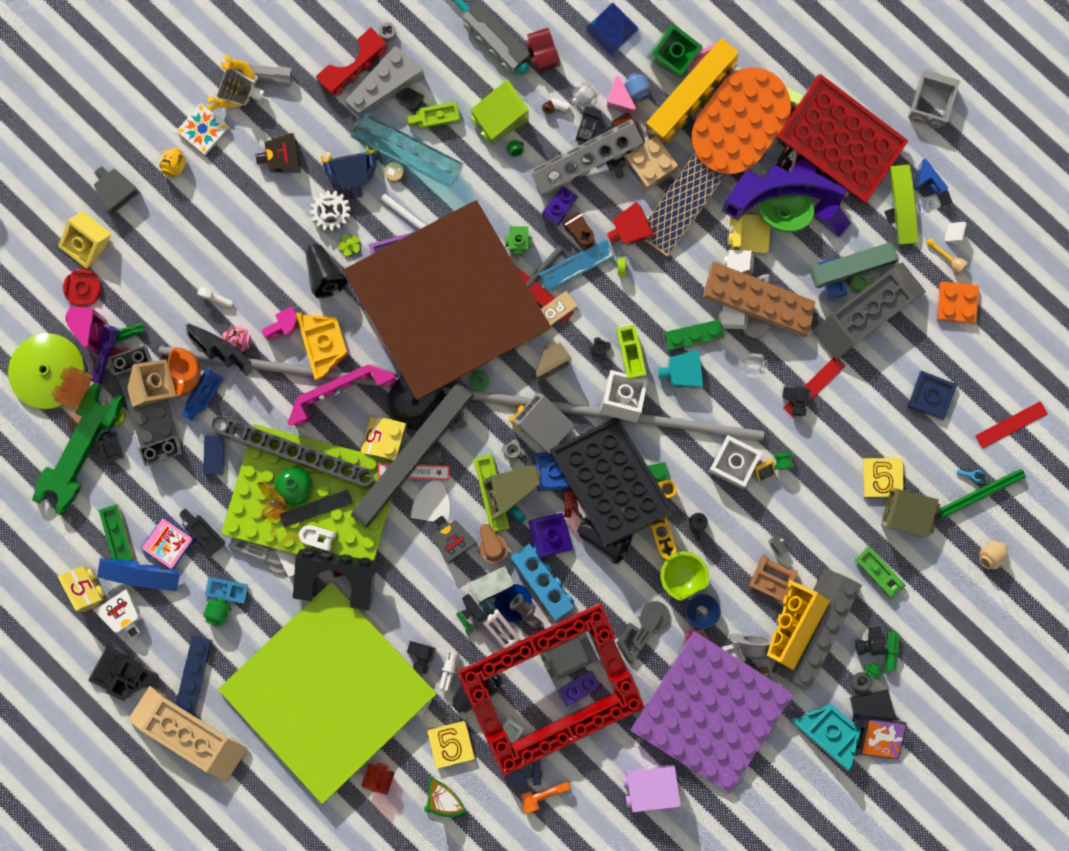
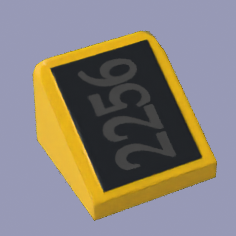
(764, 470)

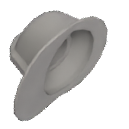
(753, 646)

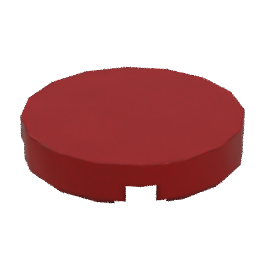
(82, 288)

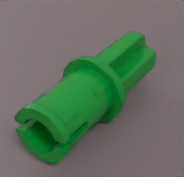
(892, 651)

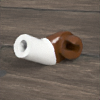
(553, 105)

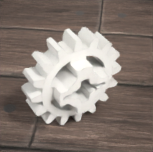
(325, 217)

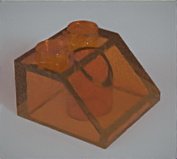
(72, 387)

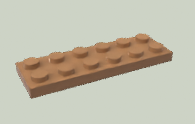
(759, 299)

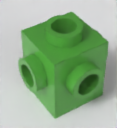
(518, 233)

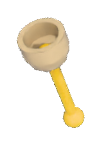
(957, 264)

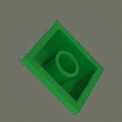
(674, 50)

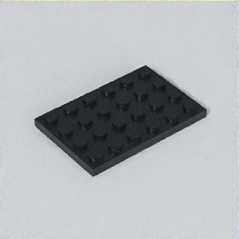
(611, 482)

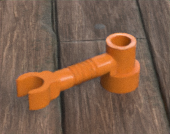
(531, 800)

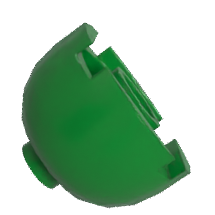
(294, 486)

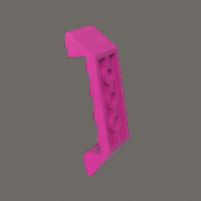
(301, 412)

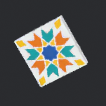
(203, 129)

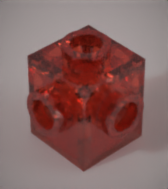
(378, 778)

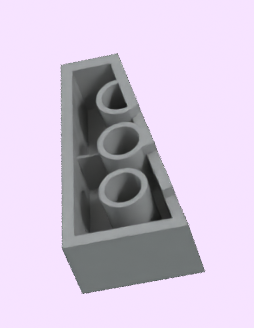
(384, 82)

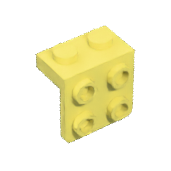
(749, 234)

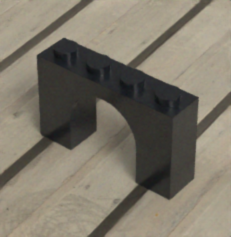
(357, 570)

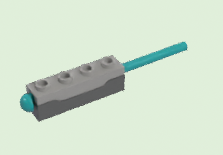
(495, 37)

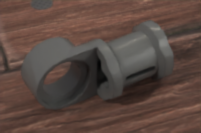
(526, 611)

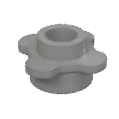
(507, 450)

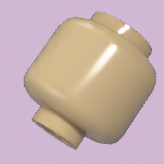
(993, 555)

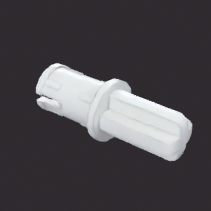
(448, 671)

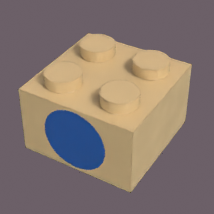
(651, 163)

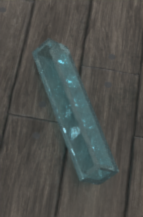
(406, 150)

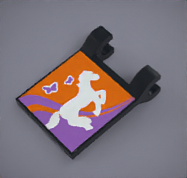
(879, 736)

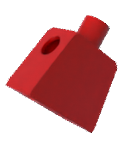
(631, 226)

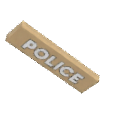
(555, 311)

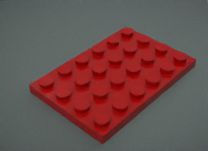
(842, 138)

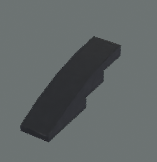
(215, 346)

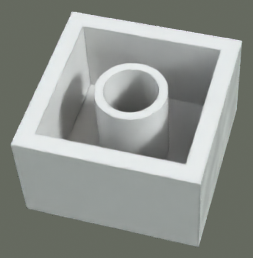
(623, 396)
(735, 462)

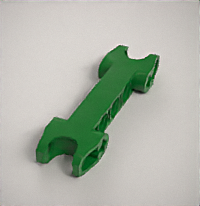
(63, 477)

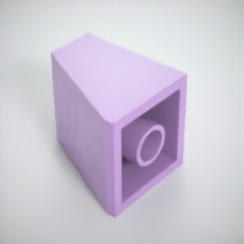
(652, 788)

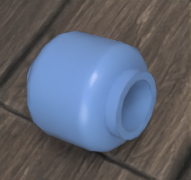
(637, 87)

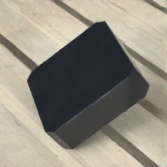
(472, 609)

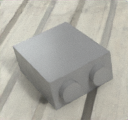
(543, 422)

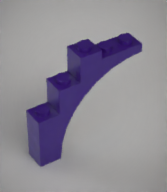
(778, 182)

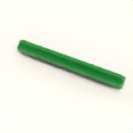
(981, 493)

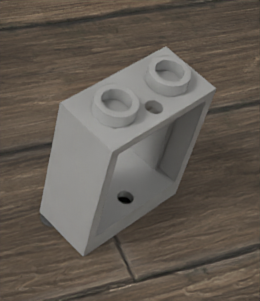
(938, 81)

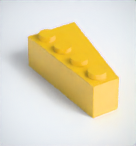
(796, 624)

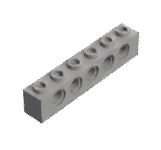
(558, 164)

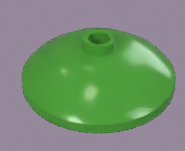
(787, 212)

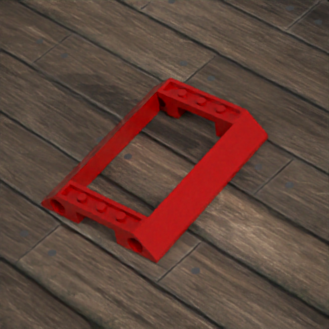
(570, 728)

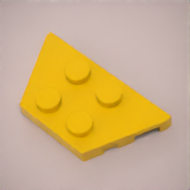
(322, 342)

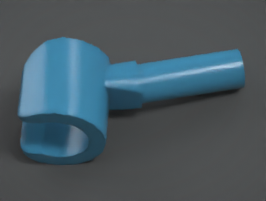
(974, 475)

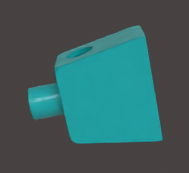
(683, 371)

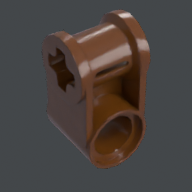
(578, 228)

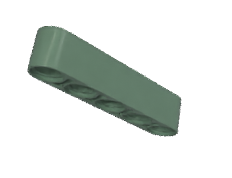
(853, 265)

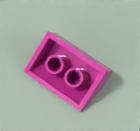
(86, 326)

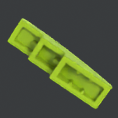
(904, 204)

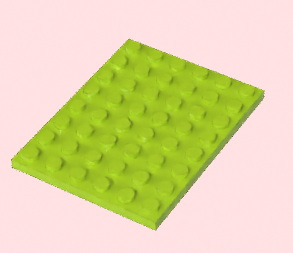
(247, 502)

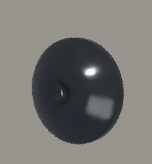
(405, 411)

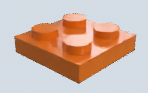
(957, 302)

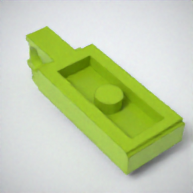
(435, 115)

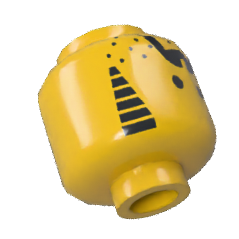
(172, 162)

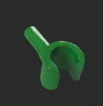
(466, 624)

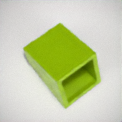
(500, 113)

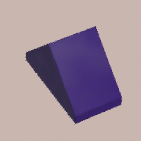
(831, 217)

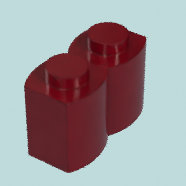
(543, 50)

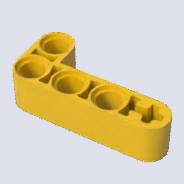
(664, 523)

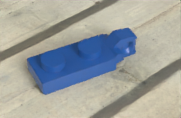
(202, 394)

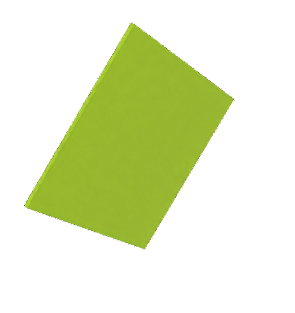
(327, 692)

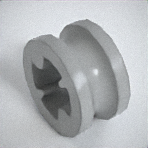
(388, 37)

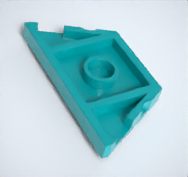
(831, 733)

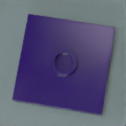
(550, 535)

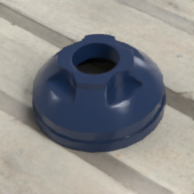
(712, 607)

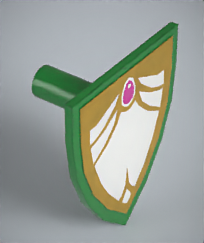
(443, 800)

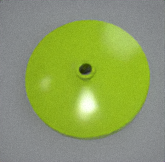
(29, 362)

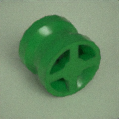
(783, 460)

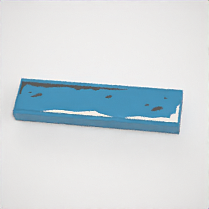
(576, 265)

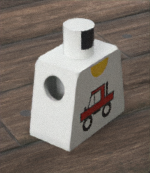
(121, 614)

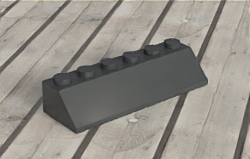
(841, 593)

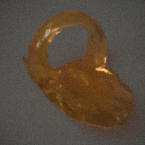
(275, 500)

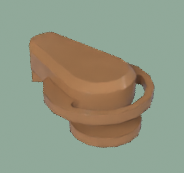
(492, 545)

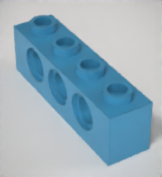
(557, 609)

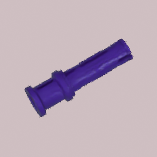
(109, 345)

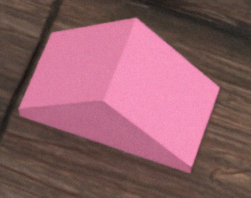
(620, 99)

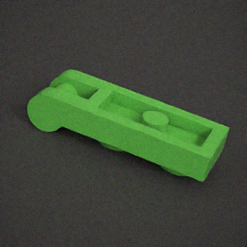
(879, 572)

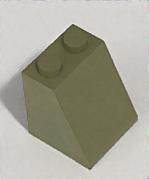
(509, 488)
(910, 512)

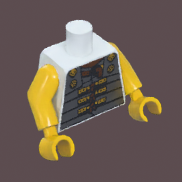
(236, 86)

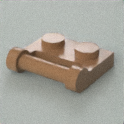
(770, 584)

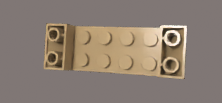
(187, 735)

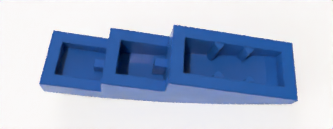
(138, 575)

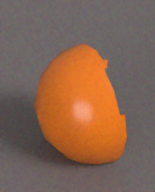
(184, 370)

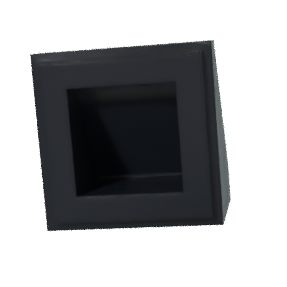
(411, 99)

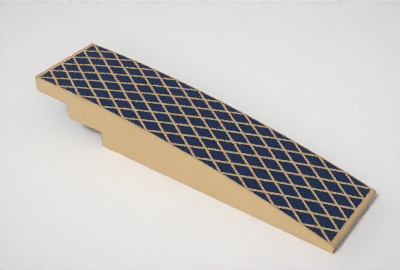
(682, 204)

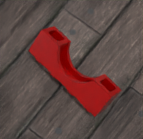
(335, 78)

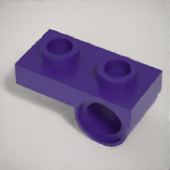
(559, 206)
(579, 688)

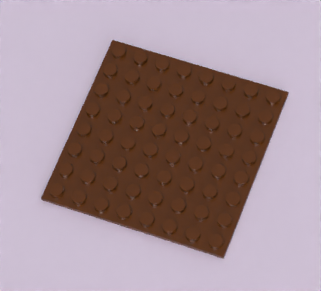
(446, 299)

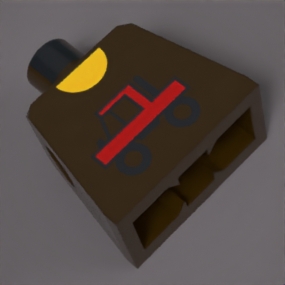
(281, 155)

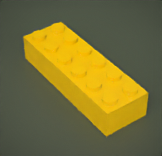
(691, 92)

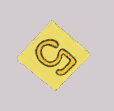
(881, 475)
(451, 744)

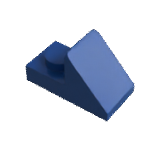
(927, 174)

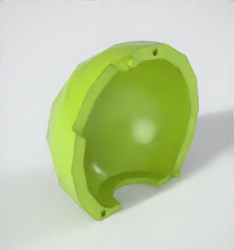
(684, 575)

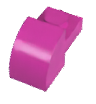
(286, 323)

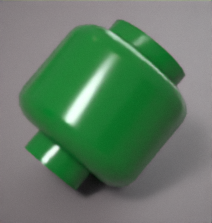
(217, 612)

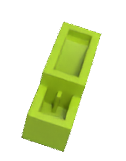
(631, 352)

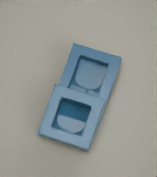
(226, 590)

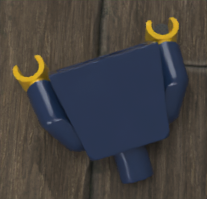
(351, 170)

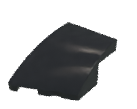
(120, 674)

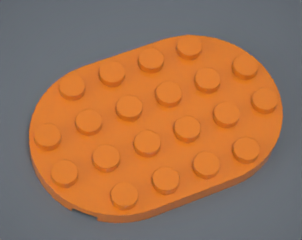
(741, 121)

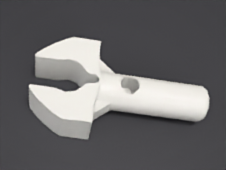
(209, 295)

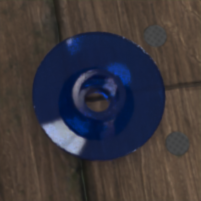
(502, 602)

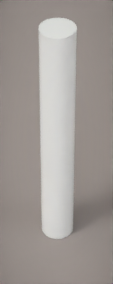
(403, 212)

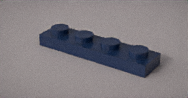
(193, 674)

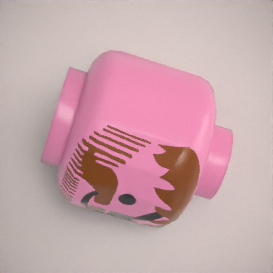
(238, 338)

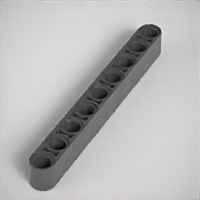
(286, 445)
(412, 455)

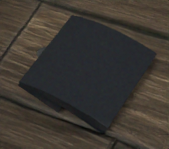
(873, 705)

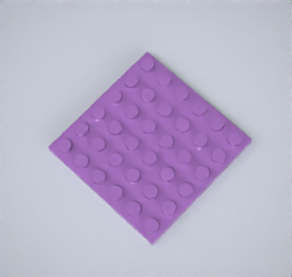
(711, 711)

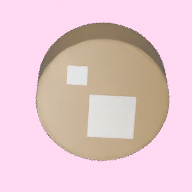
(394, 172)

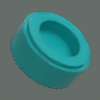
(517, 514)

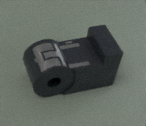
(588, 124)

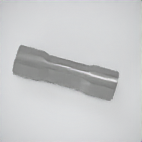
(278, 75)

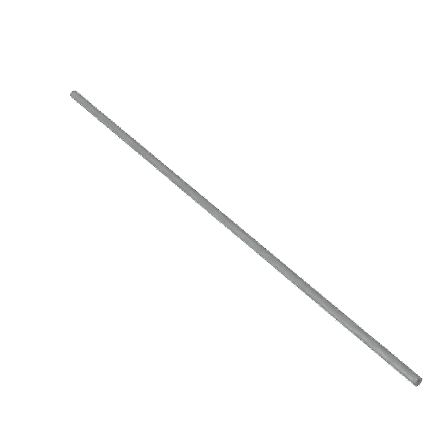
(504, 399)

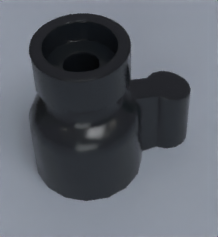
(800, 397)
(698, 523)
(874, 645)
(423, 654)

